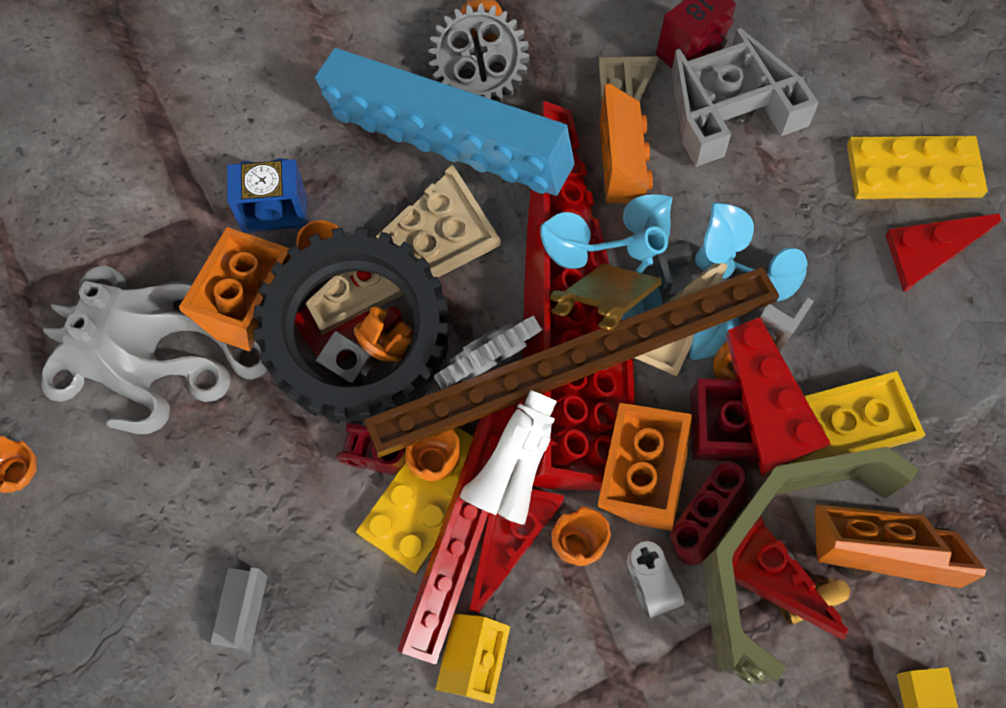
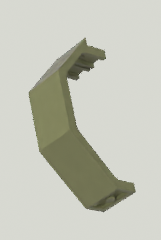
(877, 468)

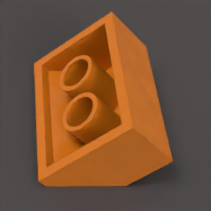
(623, 147)
(229, 287)
(646, 465)

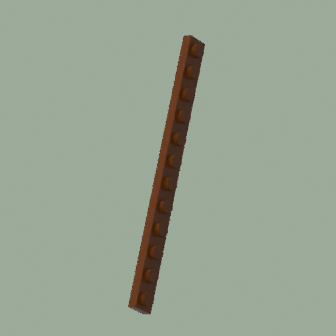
(568, 362)

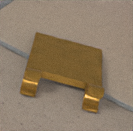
(609, 289)

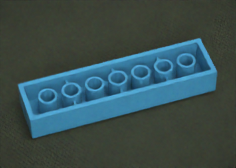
(448, 121)

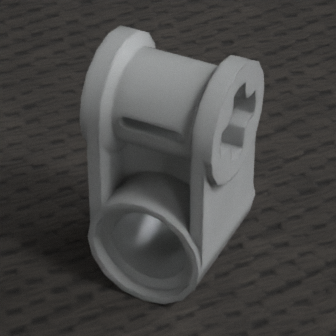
(654, 586)

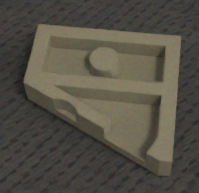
(626, 73)

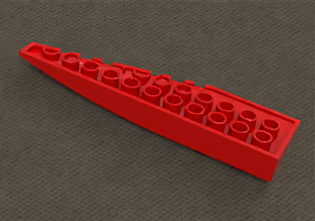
(590, 405)

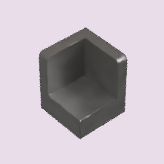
(673, 268)

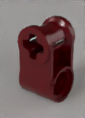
(361, 454)

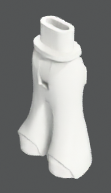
(509, 475)

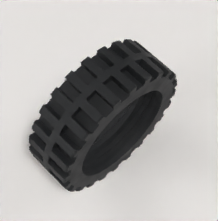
(337, 256)

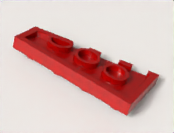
(777, 409)

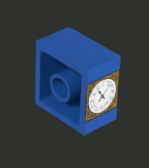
(267, 195)

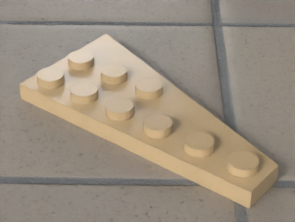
(441, 227)

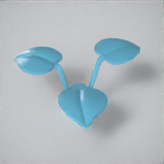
(646, 216)
(726, 234)

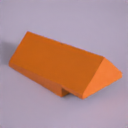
(894, 546)

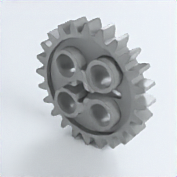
(506, 50)
(488, 352)

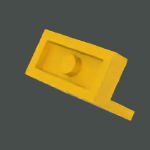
(473, 657)

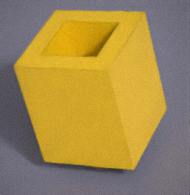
(927, 688)

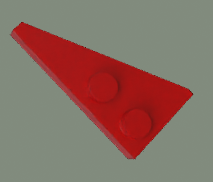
(925, 247)
(507, 543)
(769, 571)

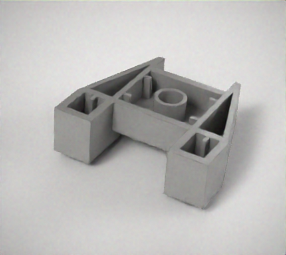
(731, 85)

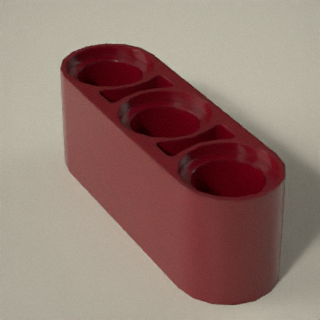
(710, 529)

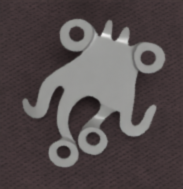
(114, 342)

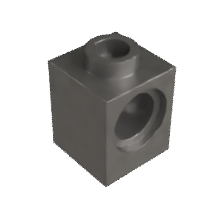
(333, 348)

